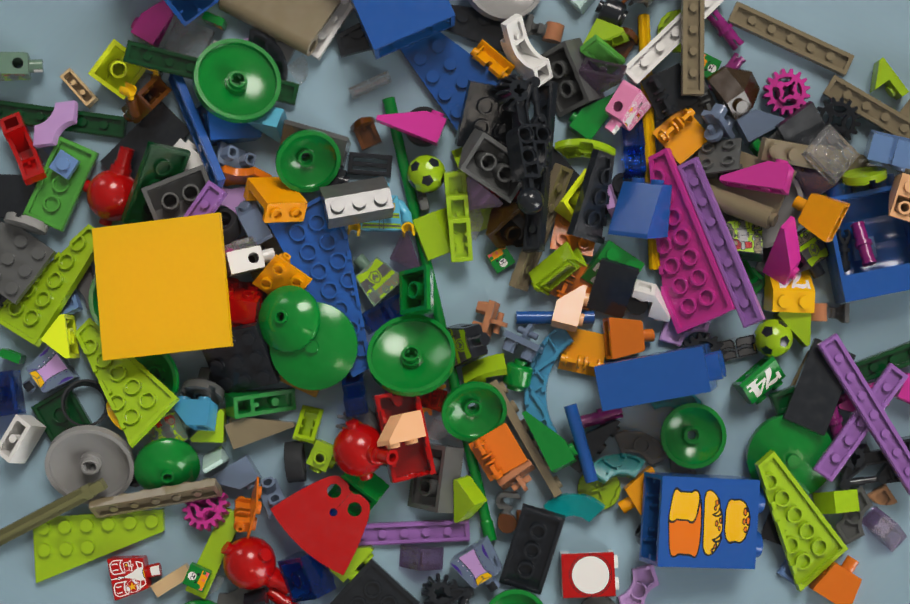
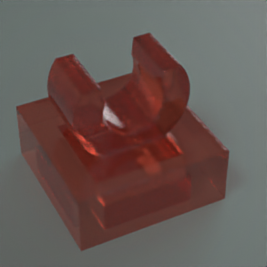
(434, 399)

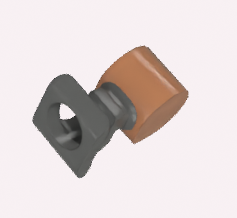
(550, 32)
(823, 312)

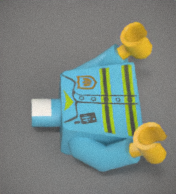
(400, 222)

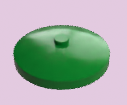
(236, 80)
(411, 355)
(325, 358)
(795, 447)

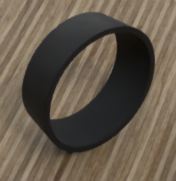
(84, 382)

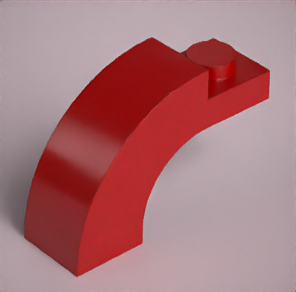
(22, 146)

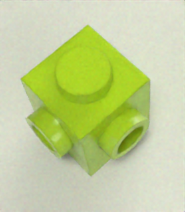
(321, 457)

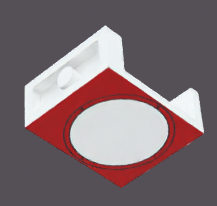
(588, 574)

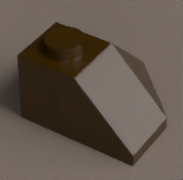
(734, 89)
(506, 225)

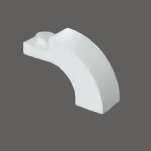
(521, 52)

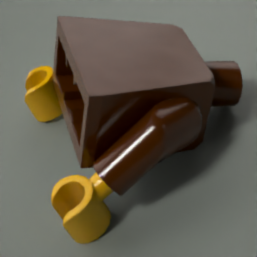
(144, 101)

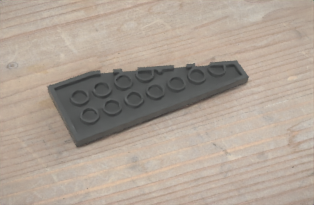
(20, 261)

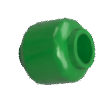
(518, 375)

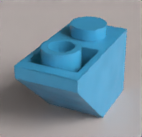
(197, 413)

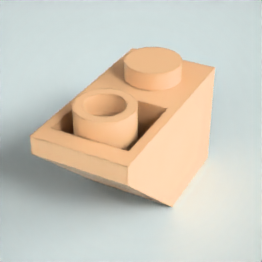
(900, 198)
(568, 309)
(402, 428)

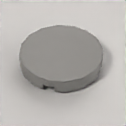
(27, 223)

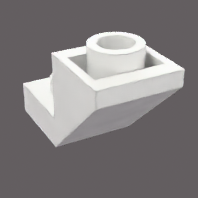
(650, 292)

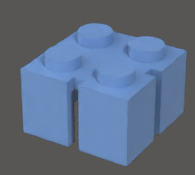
(888, 149)

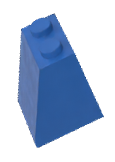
(225, 131)
(642, 209)

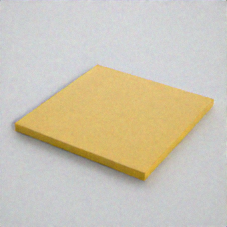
(162, 287)

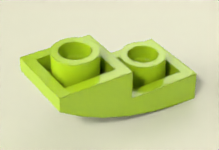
(485, 367)

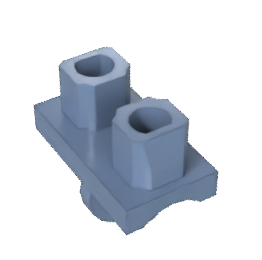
(718, 124)
(234, 156)
(513, 340)
(270, 495)

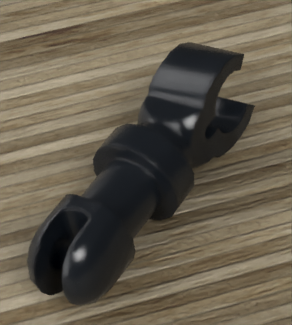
(843, 248)

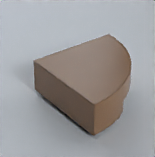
(882, 495)

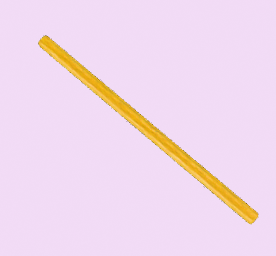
(648, 126)

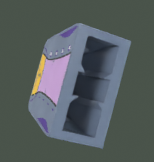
(49, 372)
(478, 564)

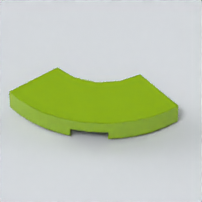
(581, 147)

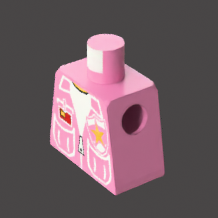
(626, 107)

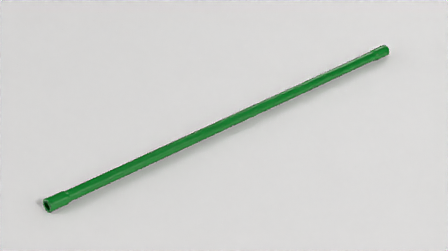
(391, 108)

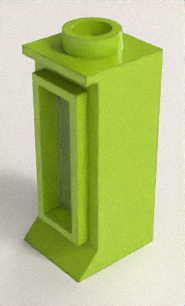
(556, 268)

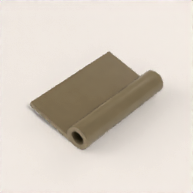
(287, 21)
(749, 205)

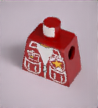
(131, 574)

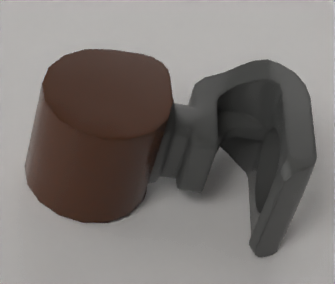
(506, 520)

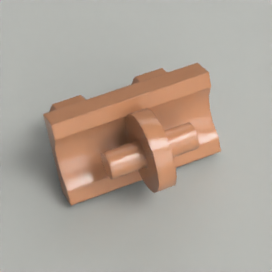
(490, 310)
(517, 475)

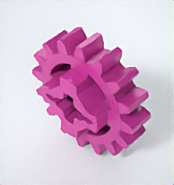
(779, 86)
(208, 516)

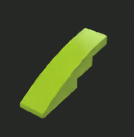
(458, 216)
(211, 556)

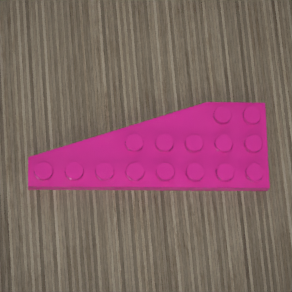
(688, 269)

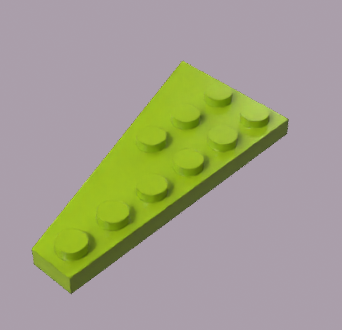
(50, 291)
(128, 386)
(802, 529)
(80, 538)

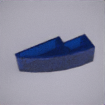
(633, 151)
(381, 313)
(355, 395)

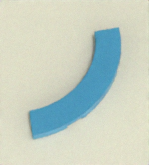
(535, 395)

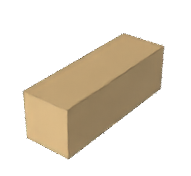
(79, 88)
(170, 581)

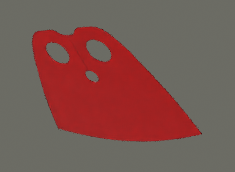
(323, 536)

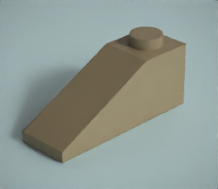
(251, 429)

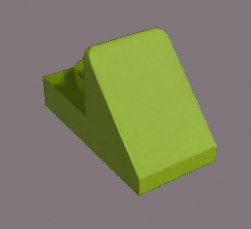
(885, 75)

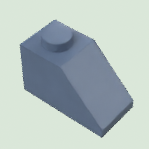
(755, 124)
(251, 220)
(238, 474)

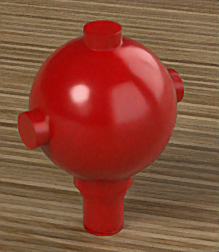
(111, 188)
(357, 450)
(252, 564)

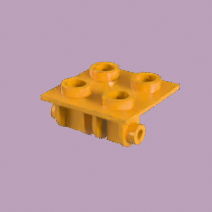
(681, 134)
(280, 273)
(583, 353)

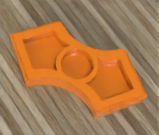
(239, 176)

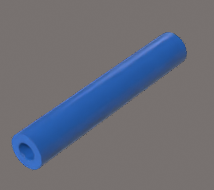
(545, 317)
(581, 443)

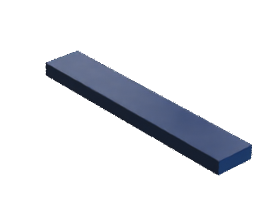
(197, 130)

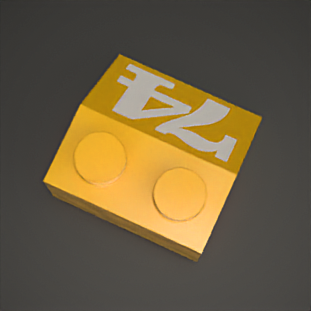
(794, 296)

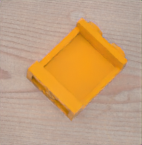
(277, 199)

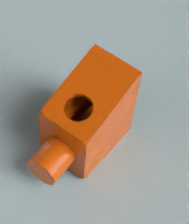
(625, 337)
(838, 582)

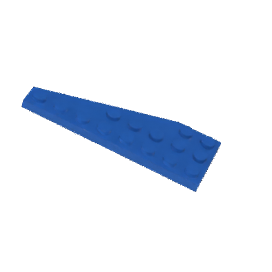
(446, 72)
(328, 261)

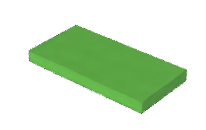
(56, 196)

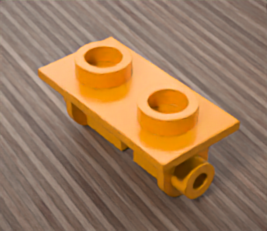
(496, 63)

